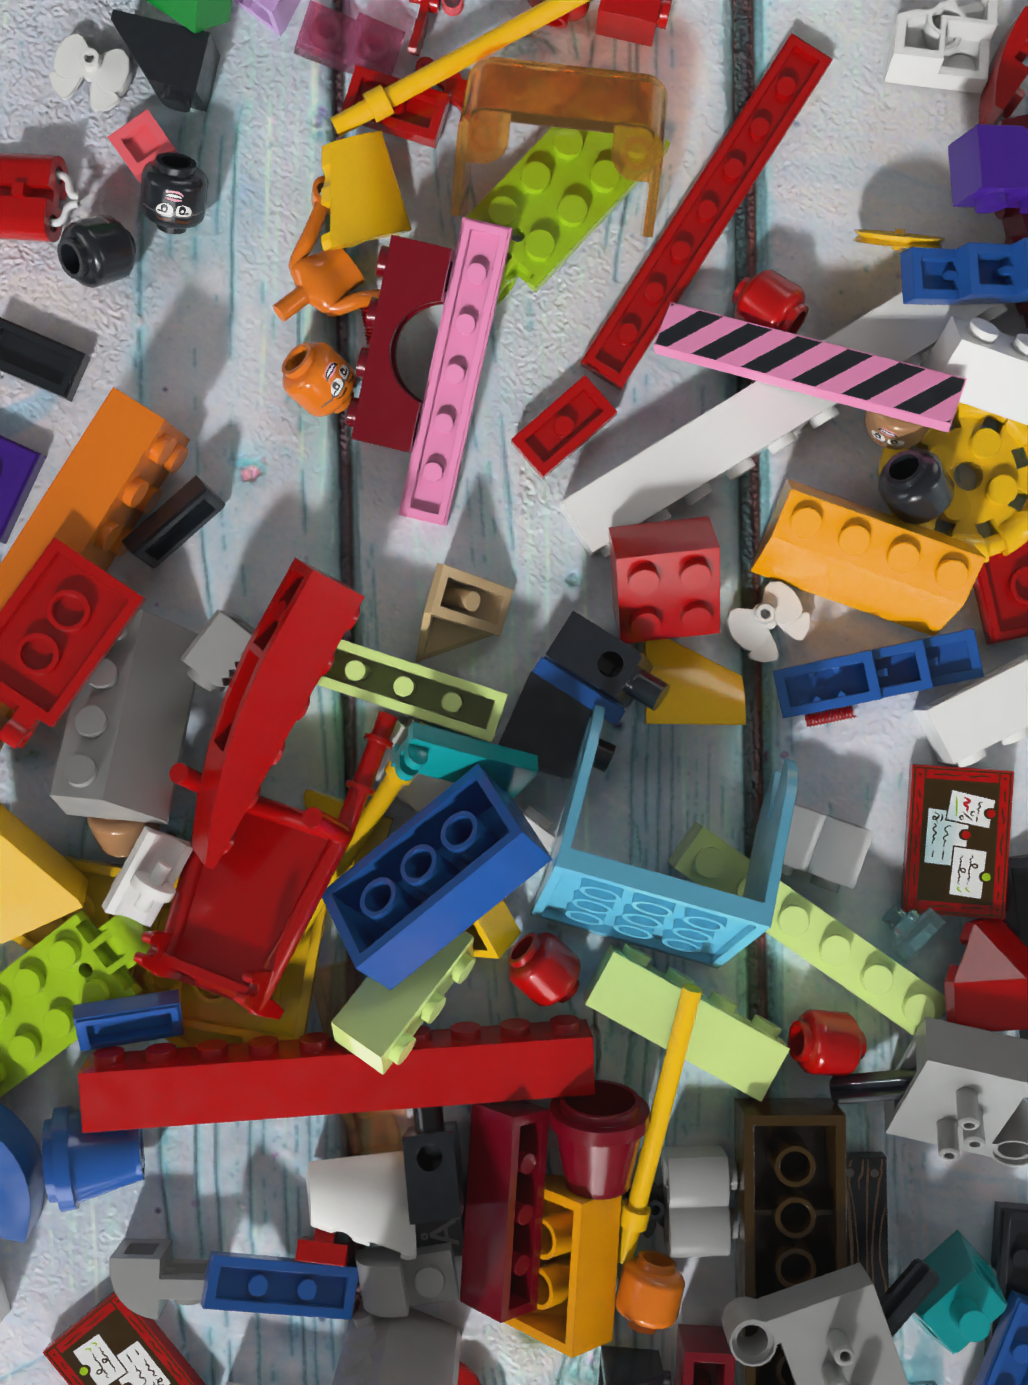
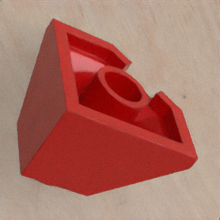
(990, 981)

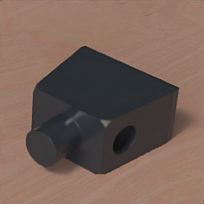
(594, 656)
(553, 728)
(433, 1183)

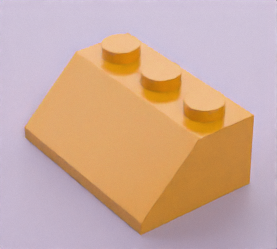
(575, 1271)

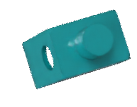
(965, 1297)

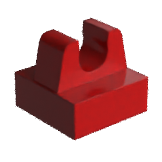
(323, 1249)

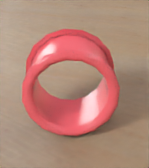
(453, 11)

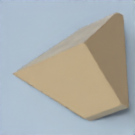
(460, 611)

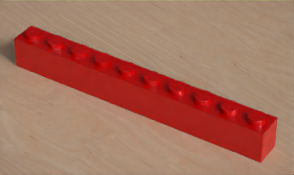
(324, 1078)

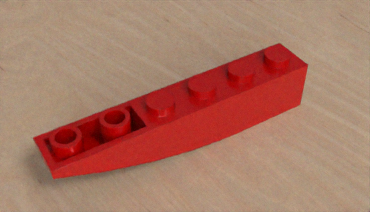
(267, 697)

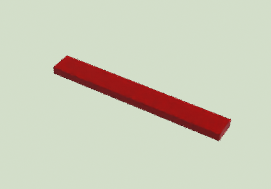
(706, 211)

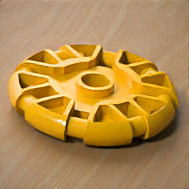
(997, 479)

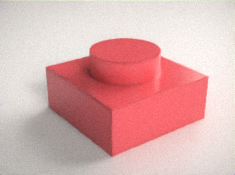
(140, 142)

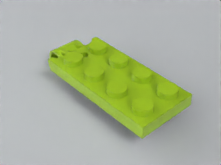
(554, 202)
(53, 977)

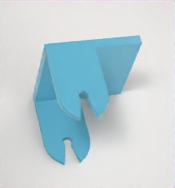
(659, 908)

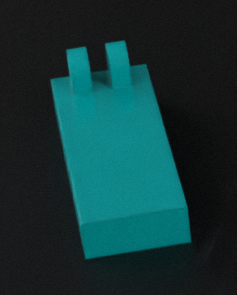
(452, 755)

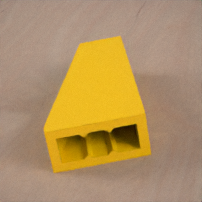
(34, 880)

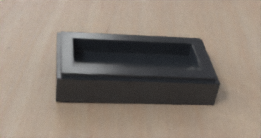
(40, 360)
(174, 522)

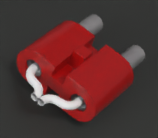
(31, 196)

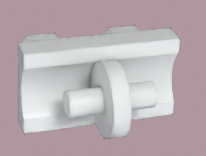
(148, 876)

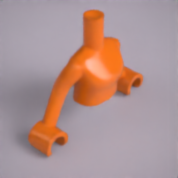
(324, 276)

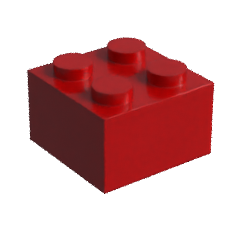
(665, 579)

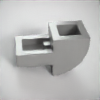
(149, 1277)
(395, 1284)

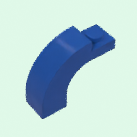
(20, 1178)

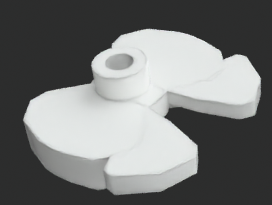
(107, 72)
(751, 626)

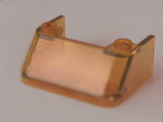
(563, 97)

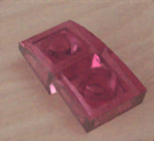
(346, 42)

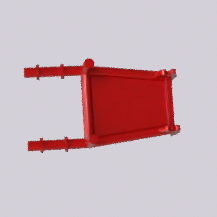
(245, 918)

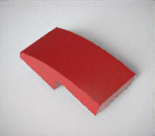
(1006, 73)

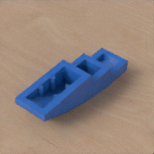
(966, 274)
(878, 673)

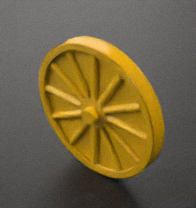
(897, 239)

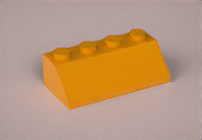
(866, 559)

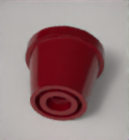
(599, 1138)

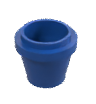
(87, 1164)

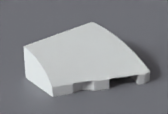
(943, 46)
(363, 1199)

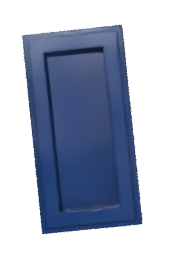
(578, 689)
(128, 1020)

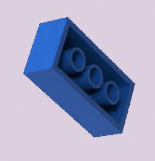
(434, 878)

